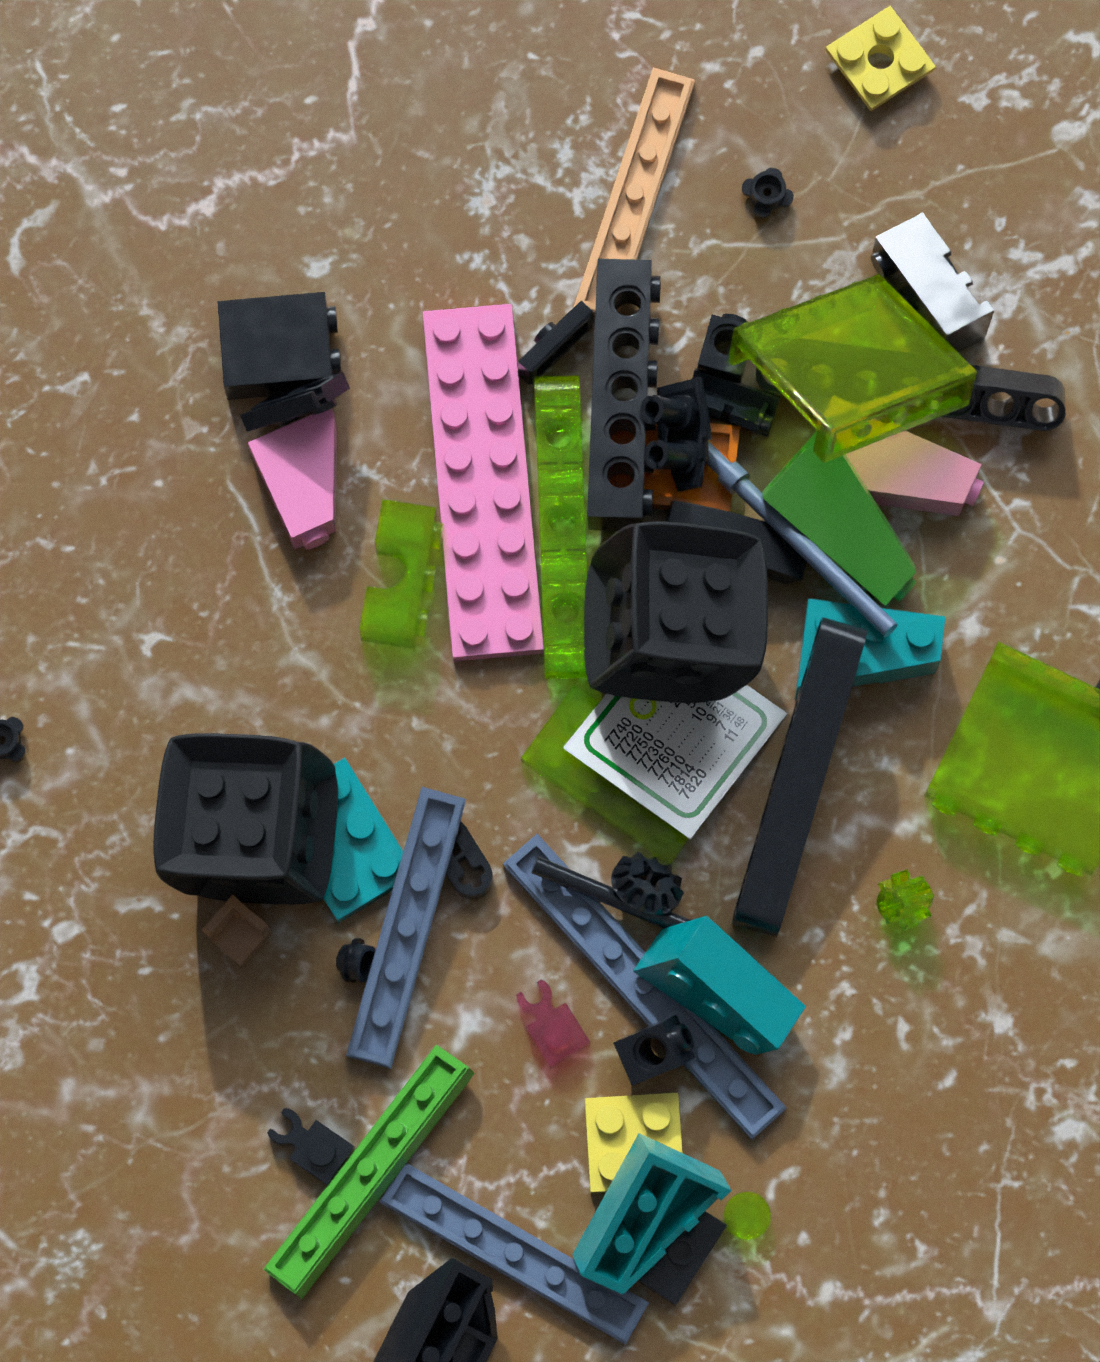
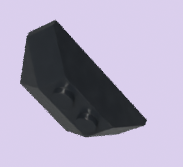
(444, 1319)

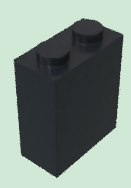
(276, 343)

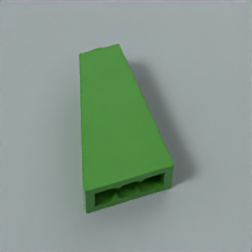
(843, 520)

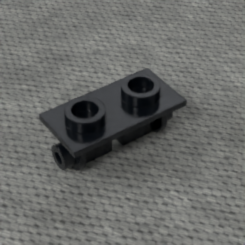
(738, 403)

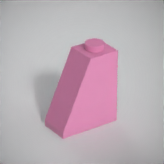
(300, 476)

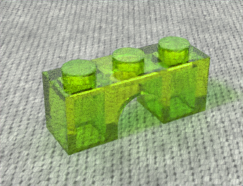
(396, 613)

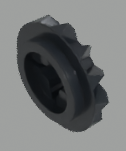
(639, 893)

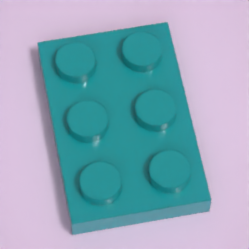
(364, 850)

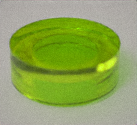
(747, 1216)

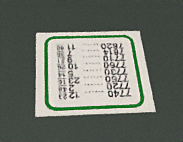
(681, 755)

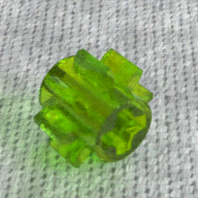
(904, 899)

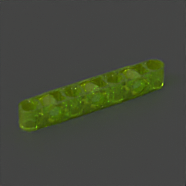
(561, 497)

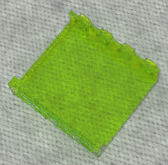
(856, 365)
(1028, 761)

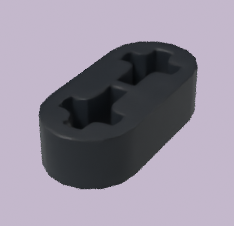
(475, 858)

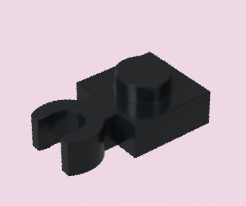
(317, 1149)

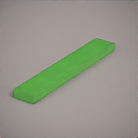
(368, 1171)

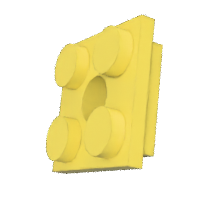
(885, 35)

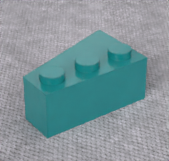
(906, 653)
(721, 984)
(644, 1211)

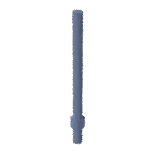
(736, 480)

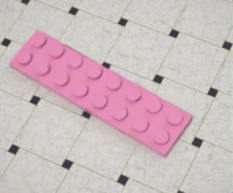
(483, 483)

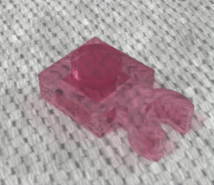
(555, 1030)

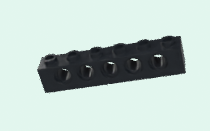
(620, 284)

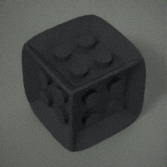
(675, 612)
(245, 818)

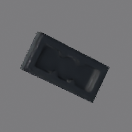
(554, 342)
(683, 1259)

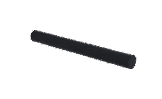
(598, 891)

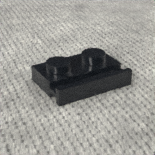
(292, 403)

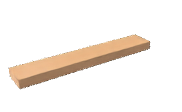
(639, 175)

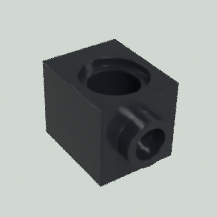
(713, 361)
(639, 1057)

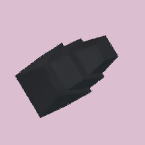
(682, 431)

